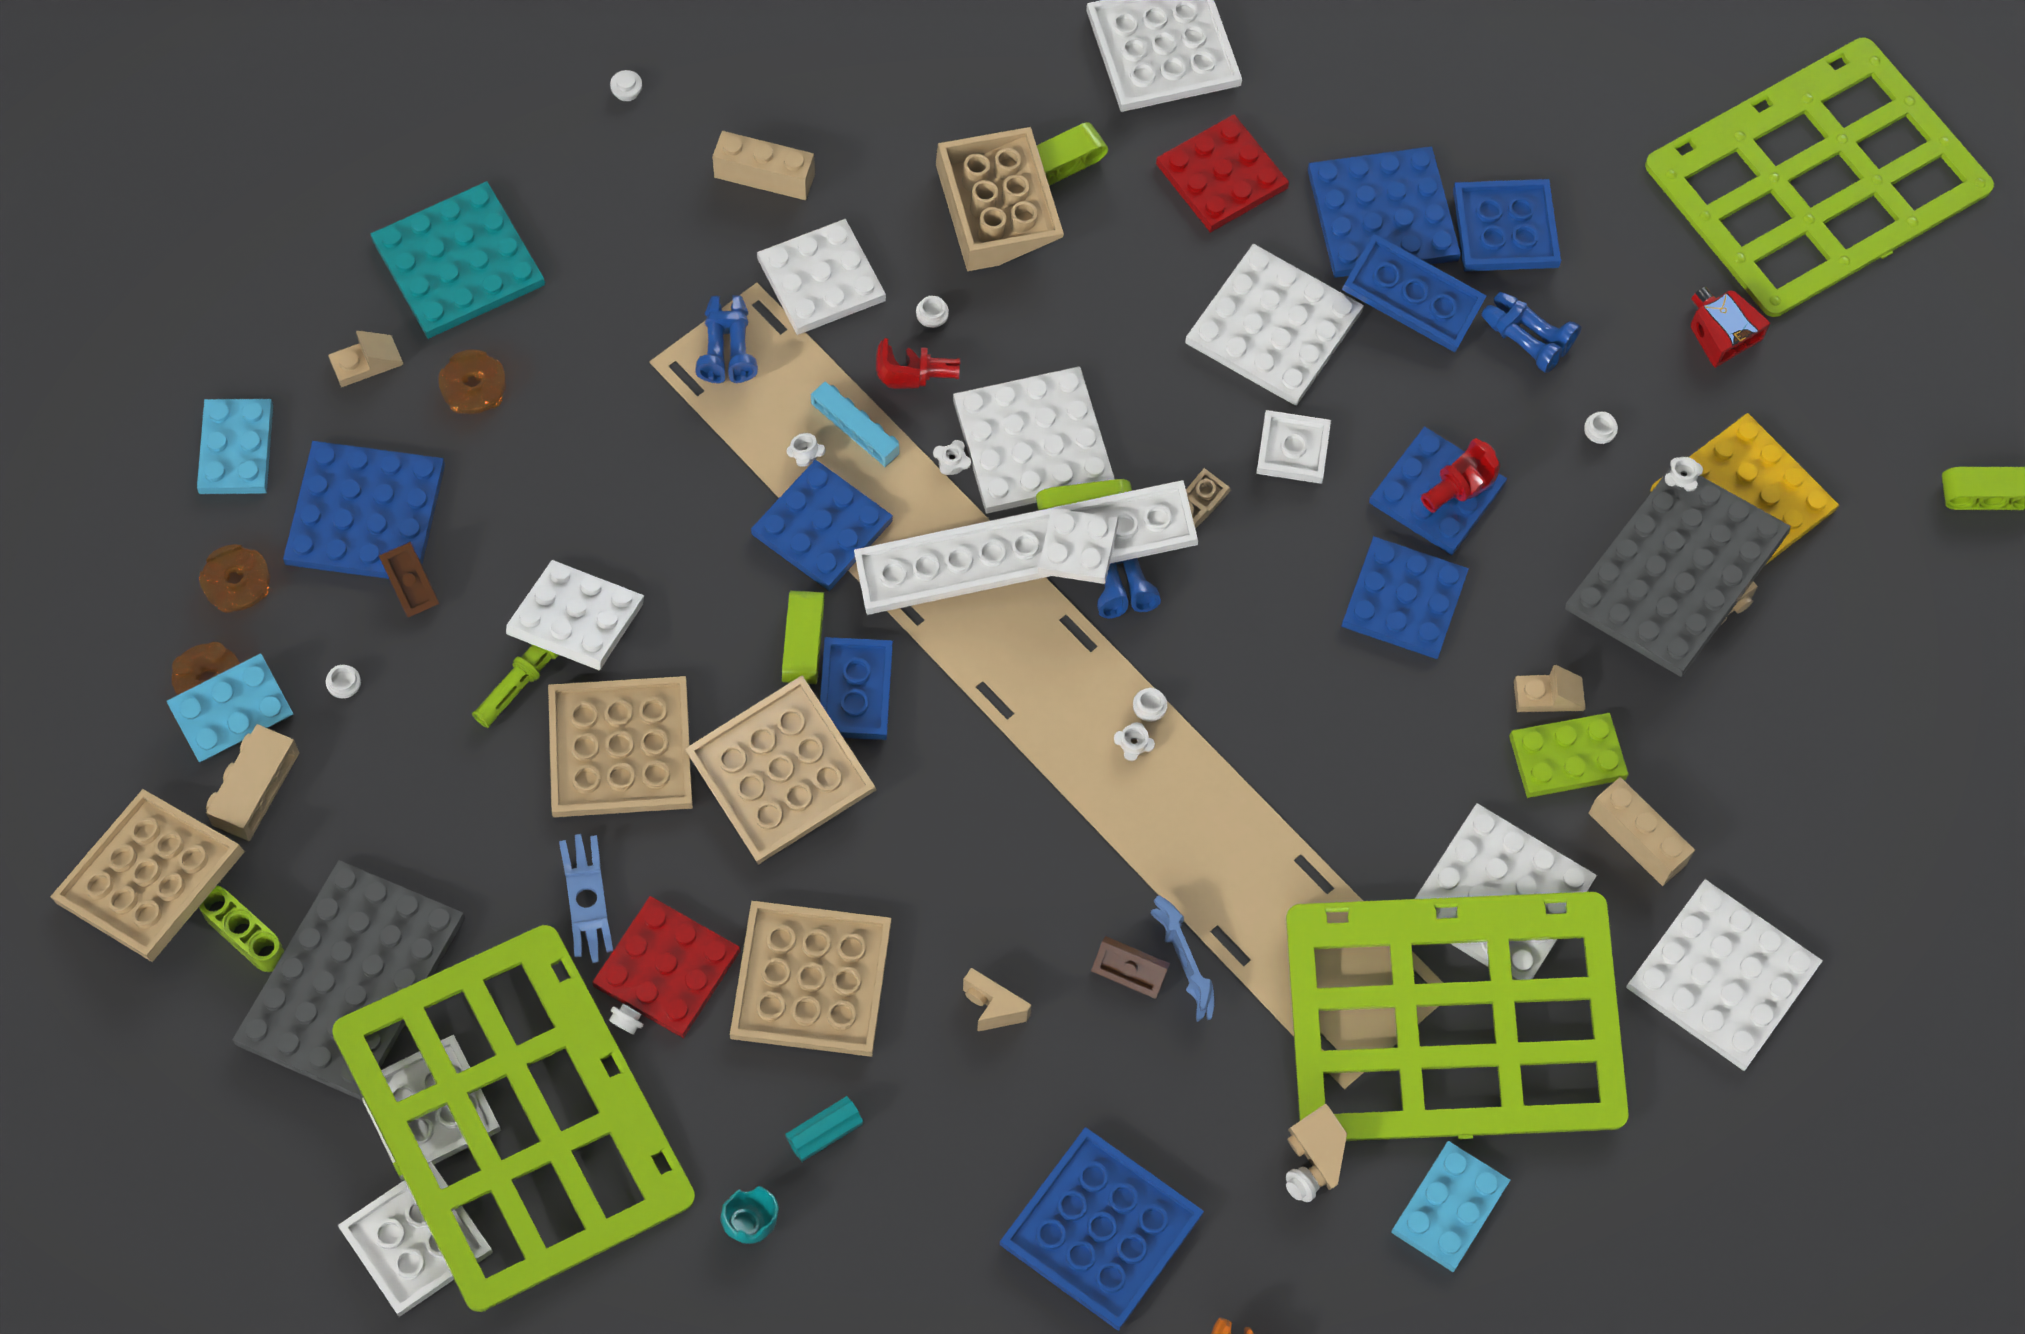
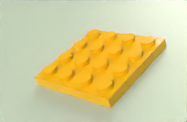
(1762, 473)

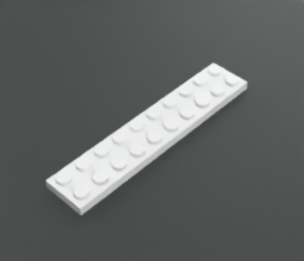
(1011, 547)

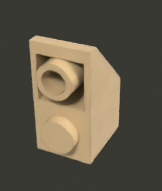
(1322, 1142)

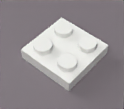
(1293, 446)
(1078, 545)

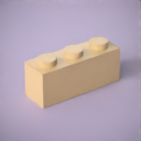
(763, 165)
(252, 782)
(1641, 831)

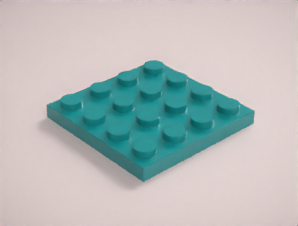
(457, 259)

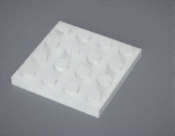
(1162, 49)
(1274, 324)
(1031, 437)
(1501, 860)
(1724, 974)

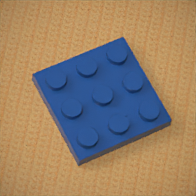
(1506, 225)
(1416, 474)
(821, 524)
(1405, 597)

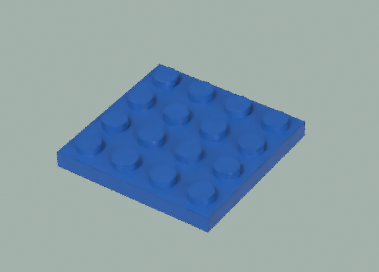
(1385, 195)
(361, 506)
(1101, 1228)

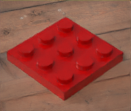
(1222, 173)
(666, 966)

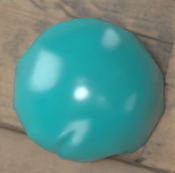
(750, 1215)

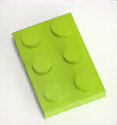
(1568, 755)

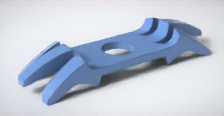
(580, 879)
(1198, 986)

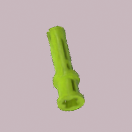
(525, 669)

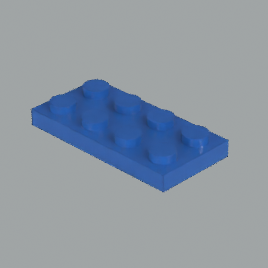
(1414, 292)

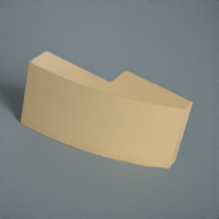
(1205, 495)

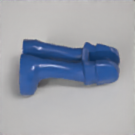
(1509, 315)
(734, 322)
(1114, 599)

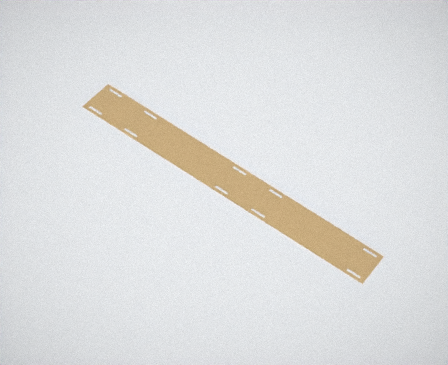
(1172, 811)

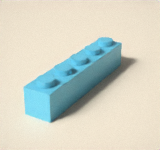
(855, 423)

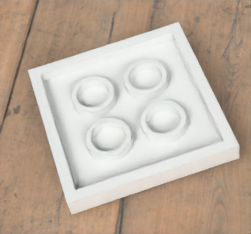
(821, 276)
(575, 615)
(436, 1131)
(400, 1248)

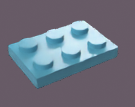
(235, 446)
(229, 707)
(1450, 1206)

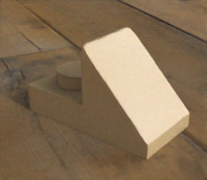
(368, 358)
(1549, 693)
(1003, 1006)

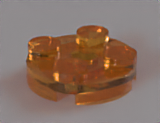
(472, 399)
(237, 596)
(197, 660)

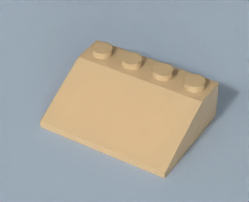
(997, 196)

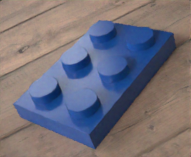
(857, 686)

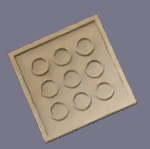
(619, 746)
(780, 769)
(147, 874)
(811, 978)

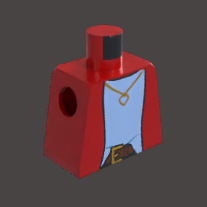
(1726, 325)

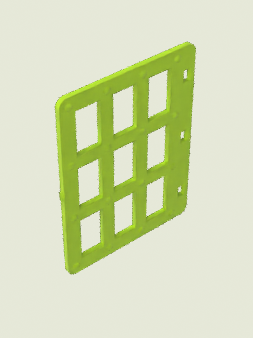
(1788, 99)
(1478, 920)
(617, 1098)

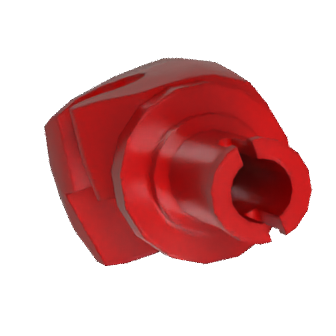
(917, 370)
(1465, 477)

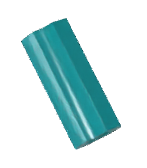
(824, 1129)

